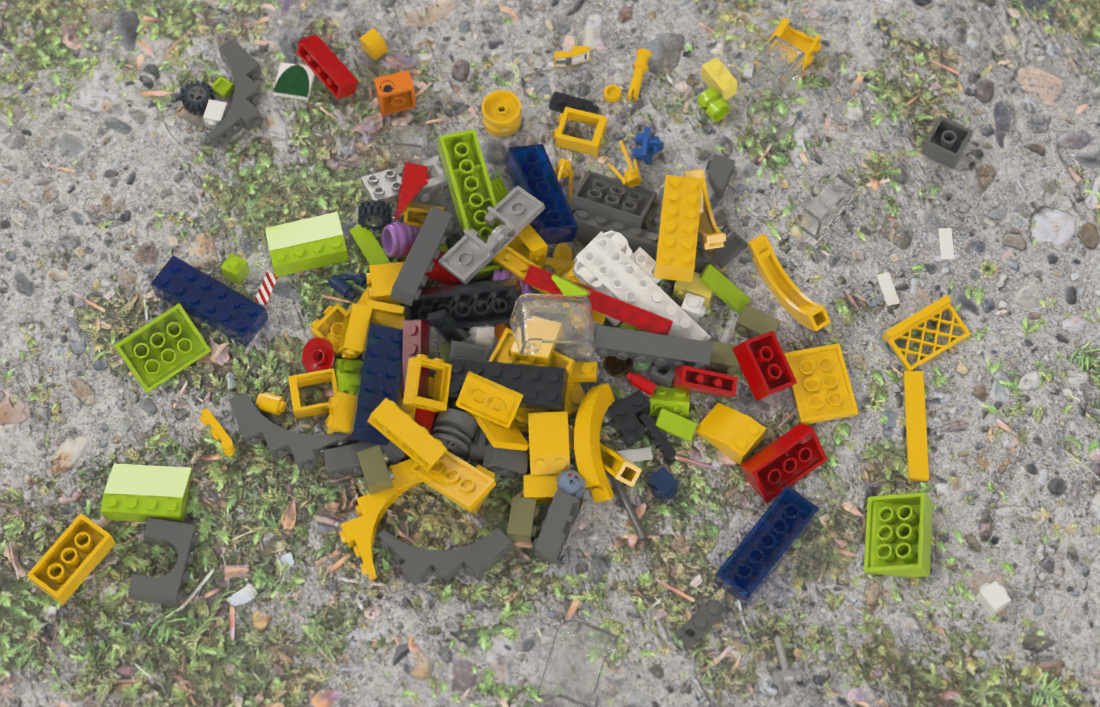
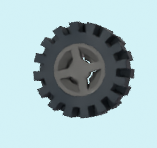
(192, 93)
(374, 215)

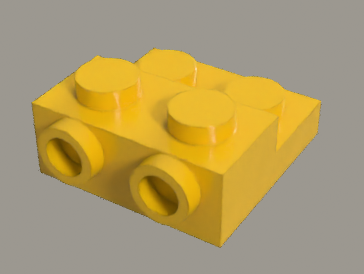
(330, 326)

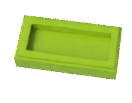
(675, 425)

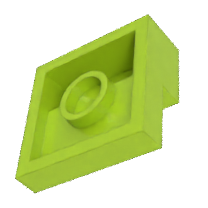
(347, 375)

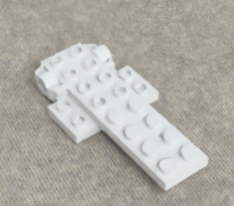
(628, 276)

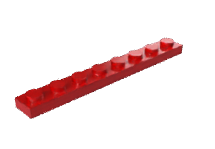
(604, 304)

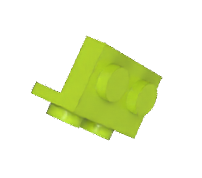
(670, 399)

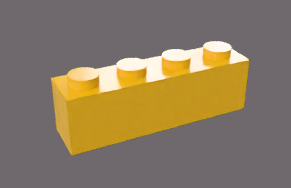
(407, 434)

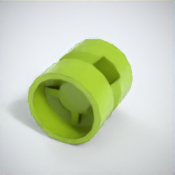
(713, 104)

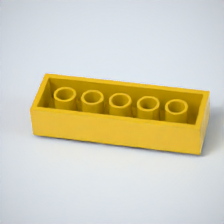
(678, 228)

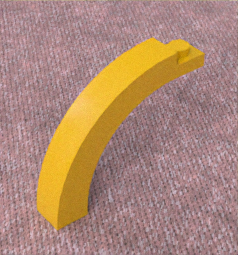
(708, 231)
(784, 290)
(587, 440)
(613, 462)

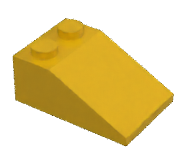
(731, 432)
(548, 442)

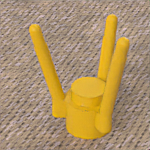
(563, 170)
(631, 176)

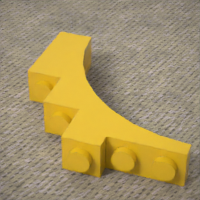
(370, 509)

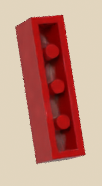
(327, 66)

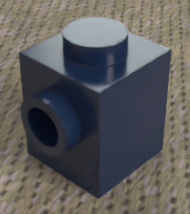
(662, 484)

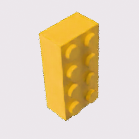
(71, 559)

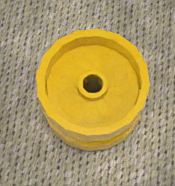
(501, 113)

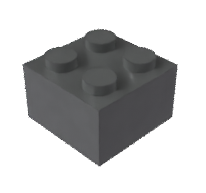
(947, 142)

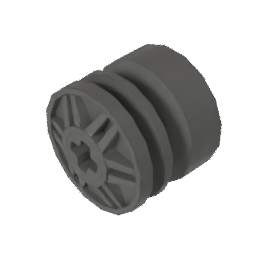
(455, 431)

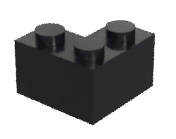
(625, 417)

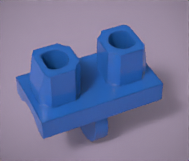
(650, 146)

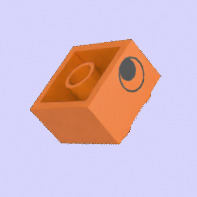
(395, 92)

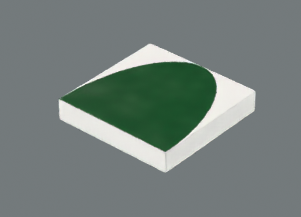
(294, 81)

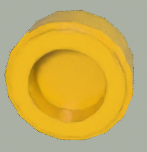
(612, 93)

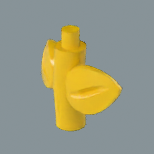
(562, 259)

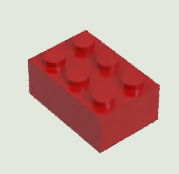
(764, 365)

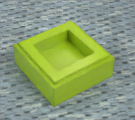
(222, 87)

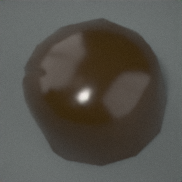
(617, 367)

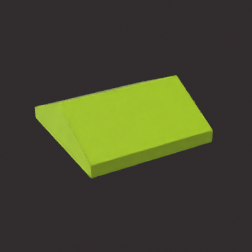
(568, 287)

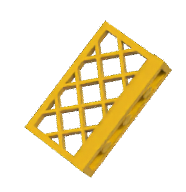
(919, 318)

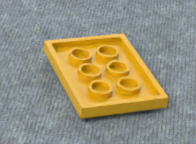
(822, 384)

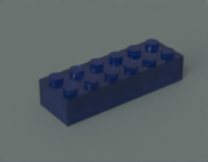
(534, 173)
(210, 301)
(377, 379)
(766, 545)

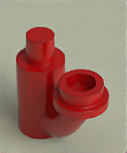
(641, 382)

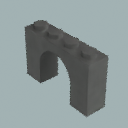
(168, 588)

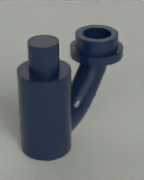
(338, 283)

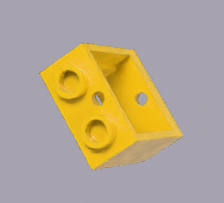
(577, 144)
(533, 242)
(354, 331)
(310, 379)
(441, 386)

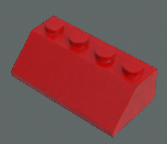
(784, 461)

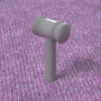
(786, 674)

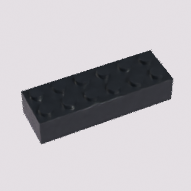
(470, 303)
(540, 385)

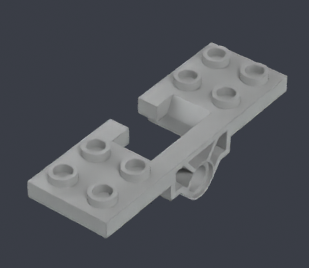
(386, 184)
(473, 254)

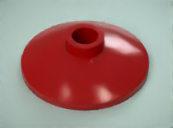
(312, 355)

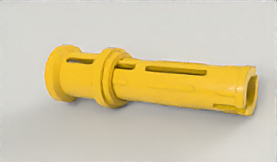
(639, 67)

